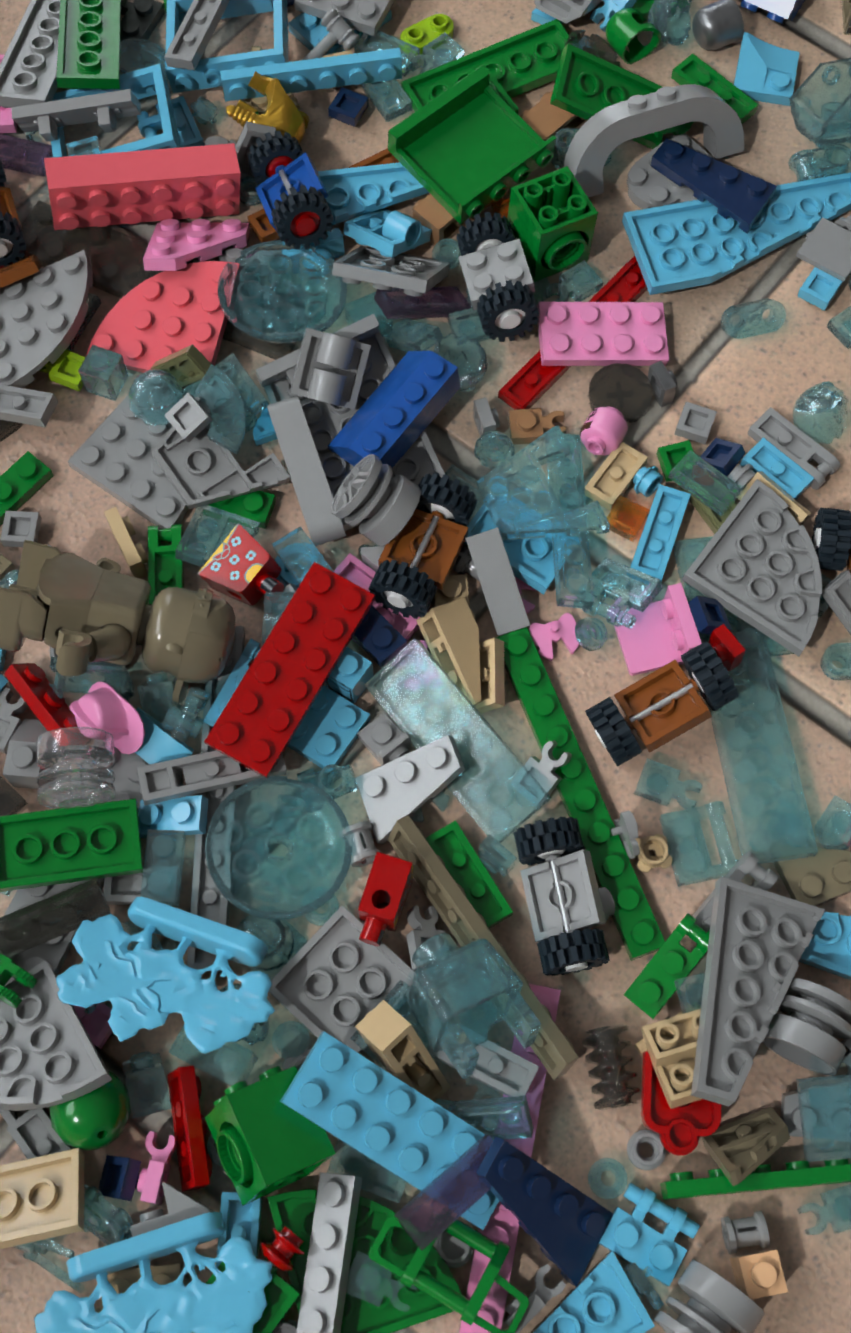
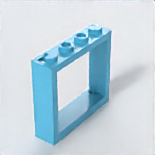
(208, 69)
(141, 84)

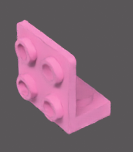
(659, 633)

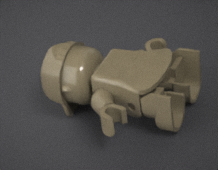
(103, 616)

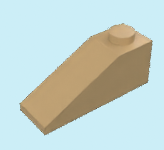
(454, 644)
(401, 1050)

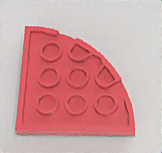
(166, 317)

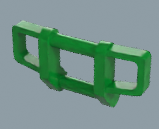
(467, 1308)

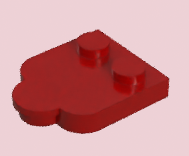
(679, 1126)

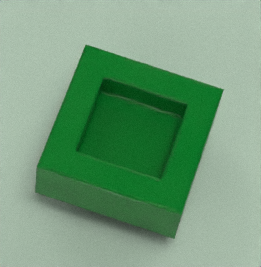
(671, 455)

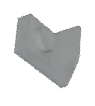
(179, 1207)

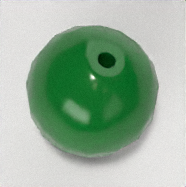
(93, 1118)

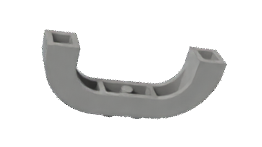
(650, 114)

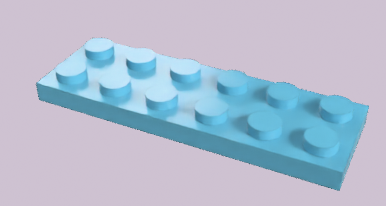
(382, 1118)

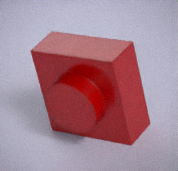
(727, 647)

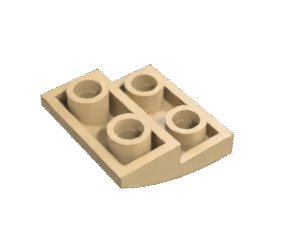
(673, 1053)

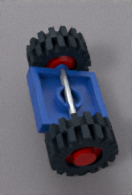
(290, 190)

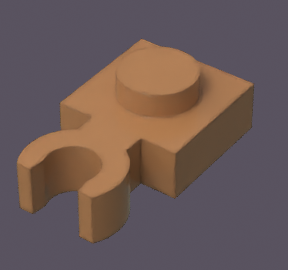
(529, 424)

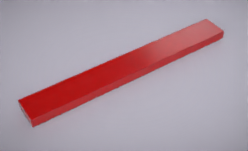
(535, 379)

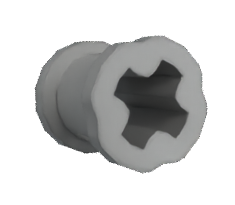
(363, 845)
(745, 1232)

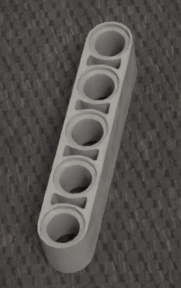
(305, 470)

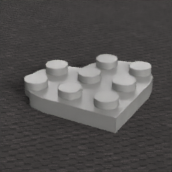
(653, 189)

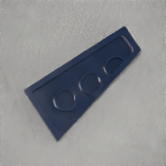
(724, 186)
(547, 1208)

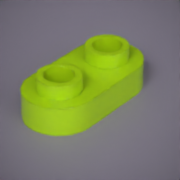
(428, 30)

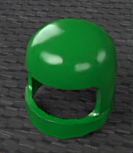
(623, 32)

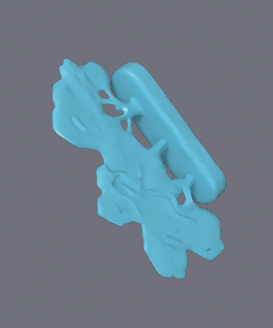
(152, 983)
(147, 1307)

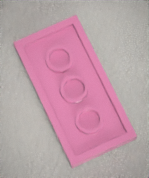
(602, 333)

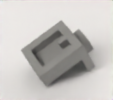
(384, 739)

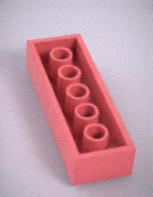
(143, 186)

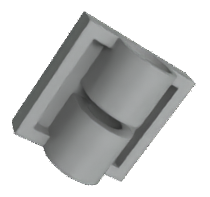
(330, 368)

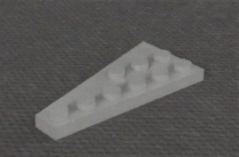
(747, 972)

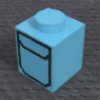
(350, 675)

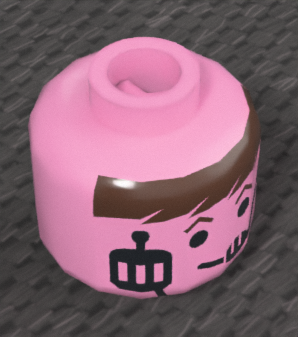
(603, 430)

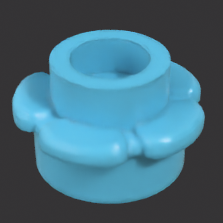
(647, 480)

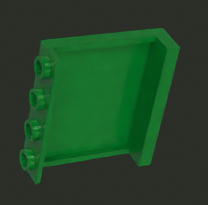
(468, 146)

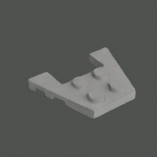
(208, 472)

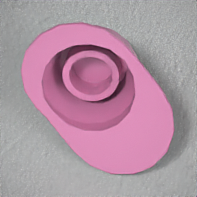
(110, 712)

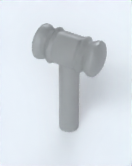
(338, 31)

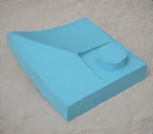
(766, 71)

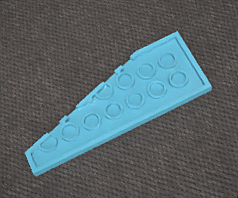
(695, 245)

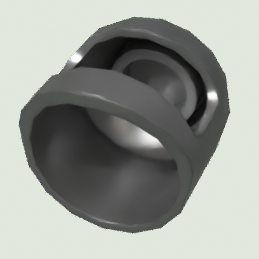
(718, 25)

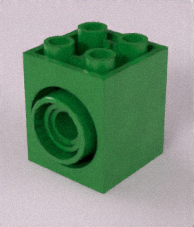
(552, 222)
(262, 1139)

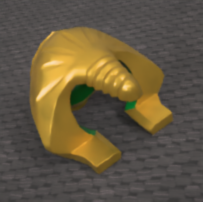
(280, 109)

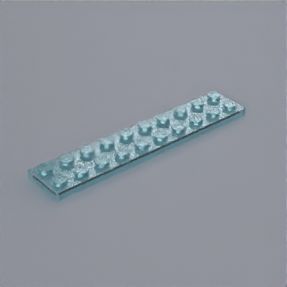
(756, 745)

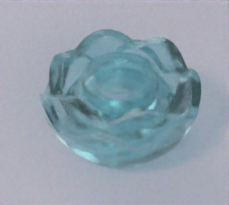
(487, 455)

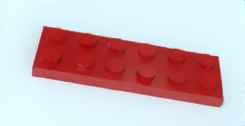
(290, 670)

